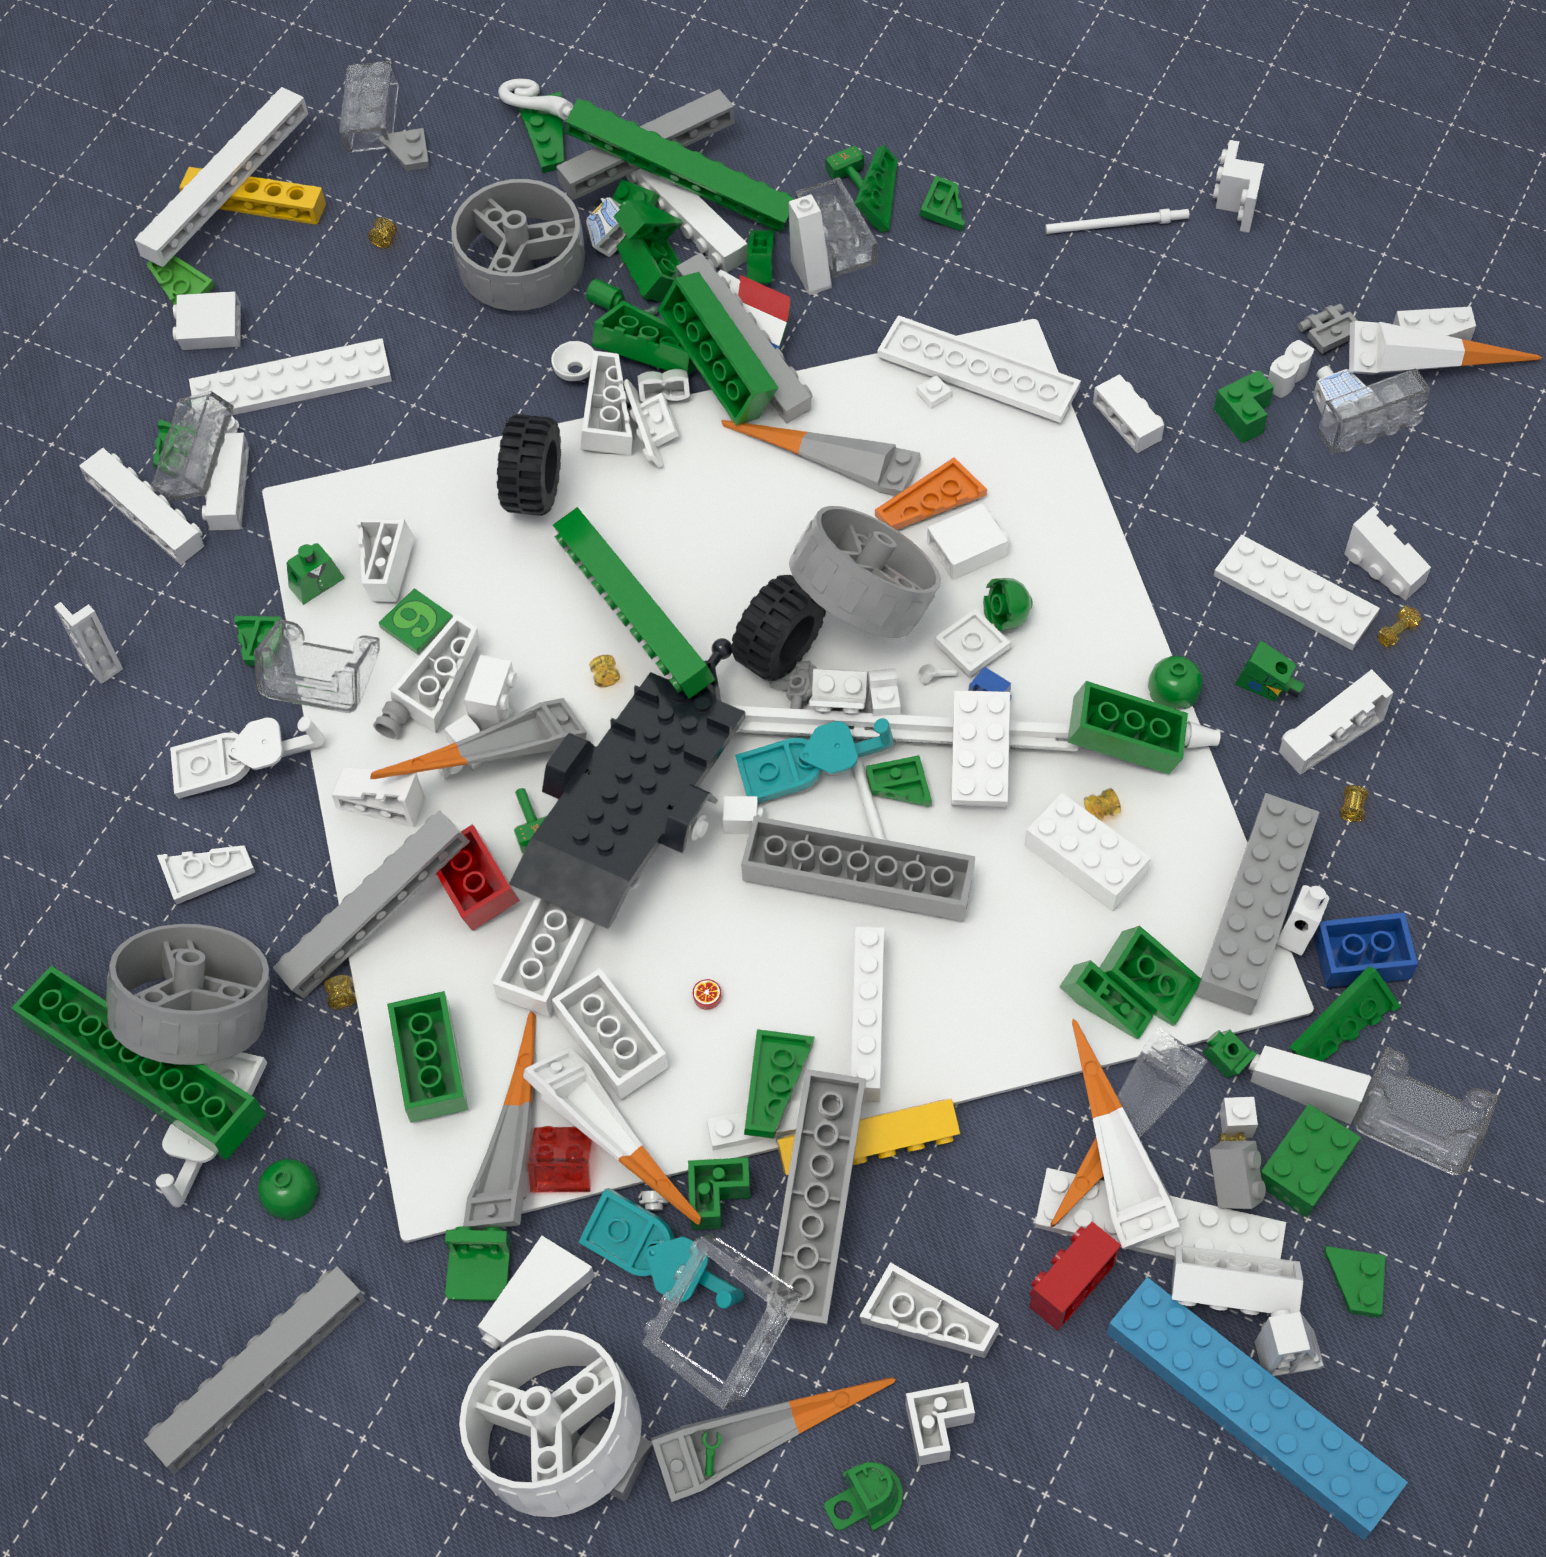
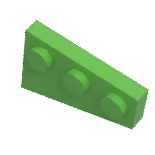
(180, 278)

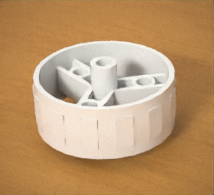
(552, 1421)

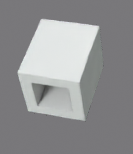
(739, 813)
(1238, 1115)

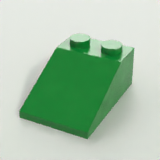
(1151, 974)

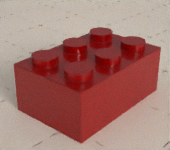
(476, 882)
(1073, 1275)

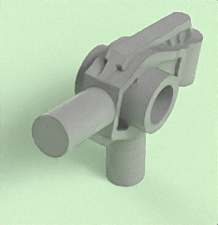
(799, 686)

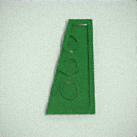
(877, 189)
(1353, 1010)
(774, 1075)

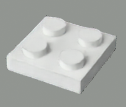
(972, 642)

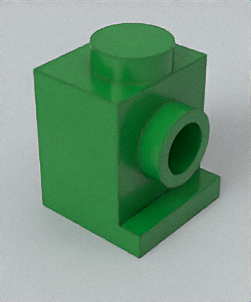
(1218, 1053)

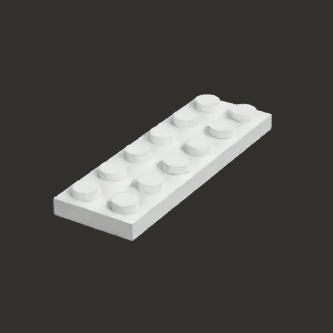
(1296, 592)

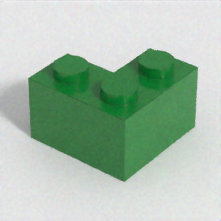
(1243, 405)
(716, 1181)

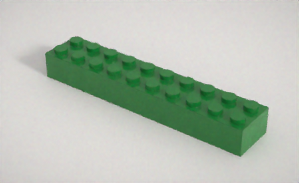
(183, 1095)

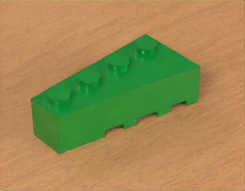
(641, 338)

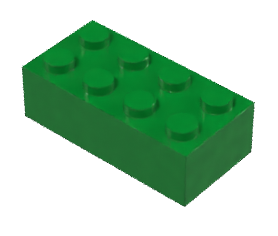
(1127, 727)
(427, 1057)

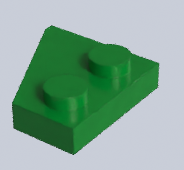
(900, 781)
(1359, 1278)

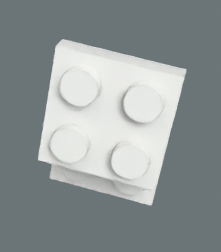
(1238, 185)

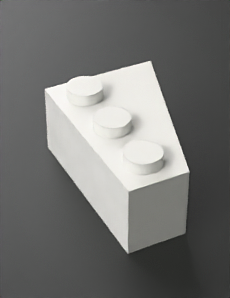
(384, 556)
(1385, 556)
(387, 798)
(1288, 1344)

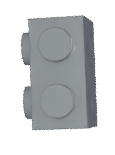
(1237, 1174)

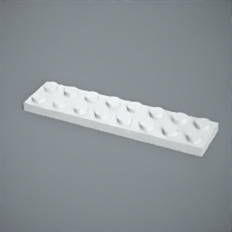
(979, 368)
(298, 377)
(1201, 1223)

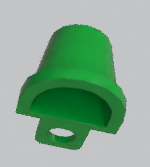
(872, 1493)

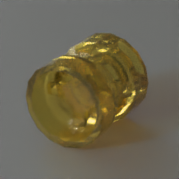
(1103, 805)

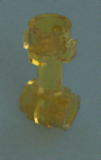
(1407, 617)

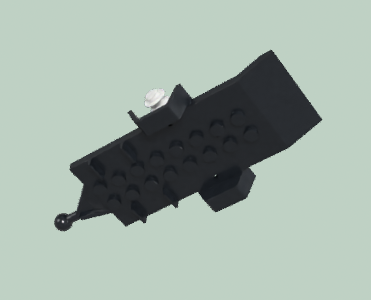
(620, 810)

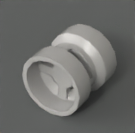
(391, 719)

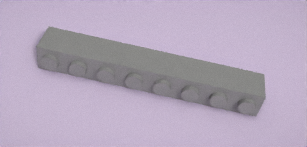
(682, 125)
(791, 397)
(370, 904)
(254, 1370)

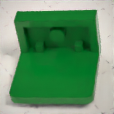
(477, 1263)

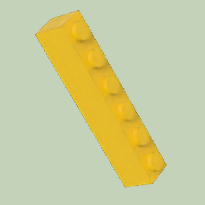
(894, 1130)

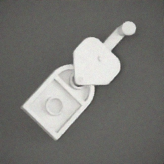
(229, 756)
(241, 1070)

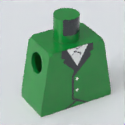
(311, 572)

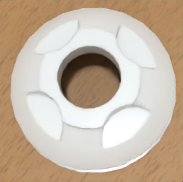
(570, 355)

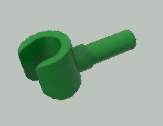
(710, 1452)

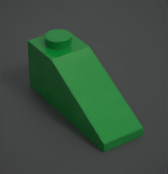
(645, 221)
(760, 256)
(1105, 998)

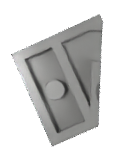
(410, 149)

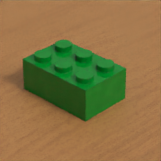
(1308, 1160)

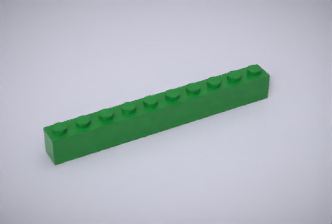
(678, 165)
(634, 604)

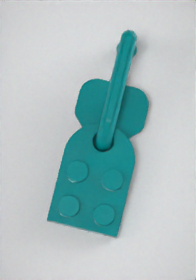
(778, 769)
(625, 1237)

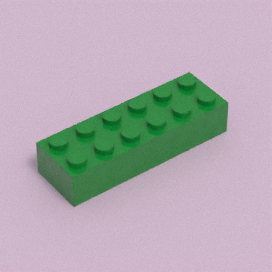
(717, 348)

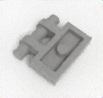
(1331, 333)

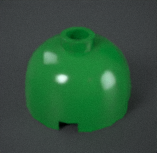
(1007, 603)
(1175, 682)
(288, 1189)

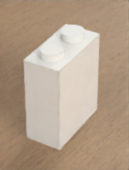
(207, 320)
(967, 541)

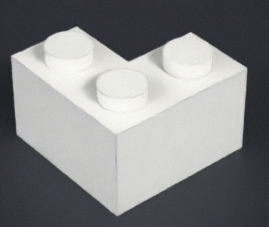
(488, 691)
(932, 1413)

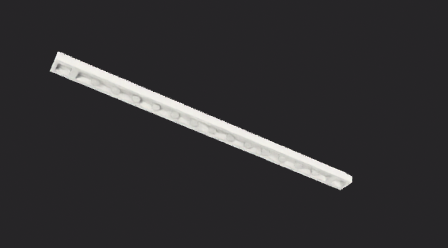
(903, 727)

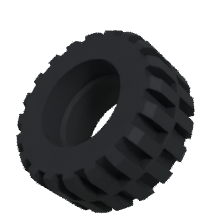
(529, 464)
(777, 629)

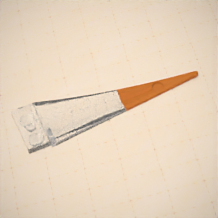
(1153, 1085)

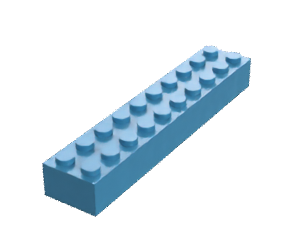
(1256, 1408)

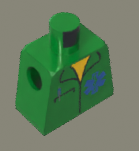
(1269, 674)

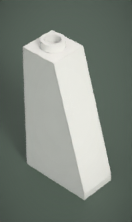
(808, 244)
(1310, 1081)
(534, 1293)

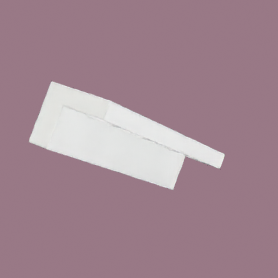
(90, 642)

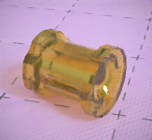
(1354, 803)

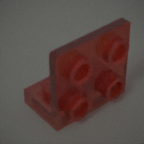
(559, 1160)

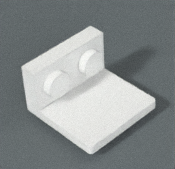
(838, 689)

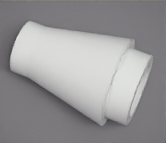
(1200, 736)

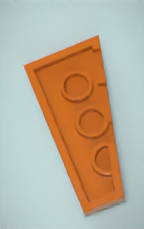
(933, 494)

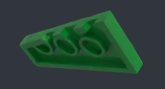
(545, 136)

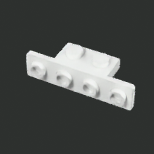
(653, 420)

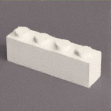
(228, 483)

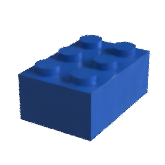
(1375, 941)

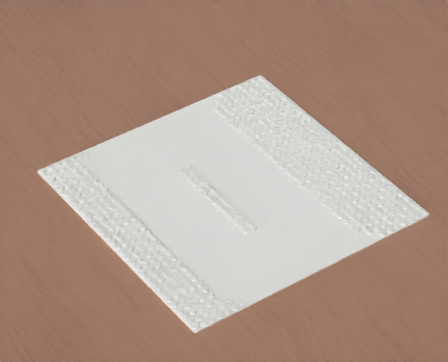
(962, 1001)

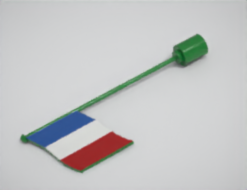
(767, 305)

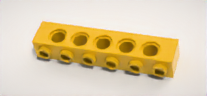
(272, 199)

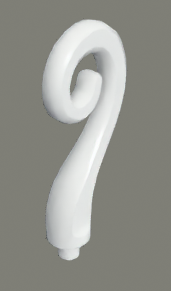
(526, 97)

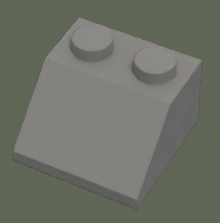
(589, 1441)

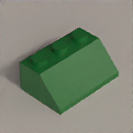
(650, 265)

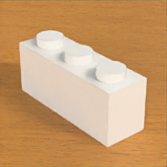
(1128, 413)

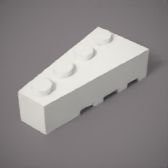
(606, 414)
(436, 674)
(1337, 723)
(925, 1313)

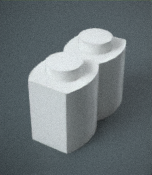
(1290, 368)
(671, 384)

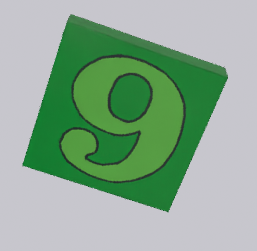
(415, 621)

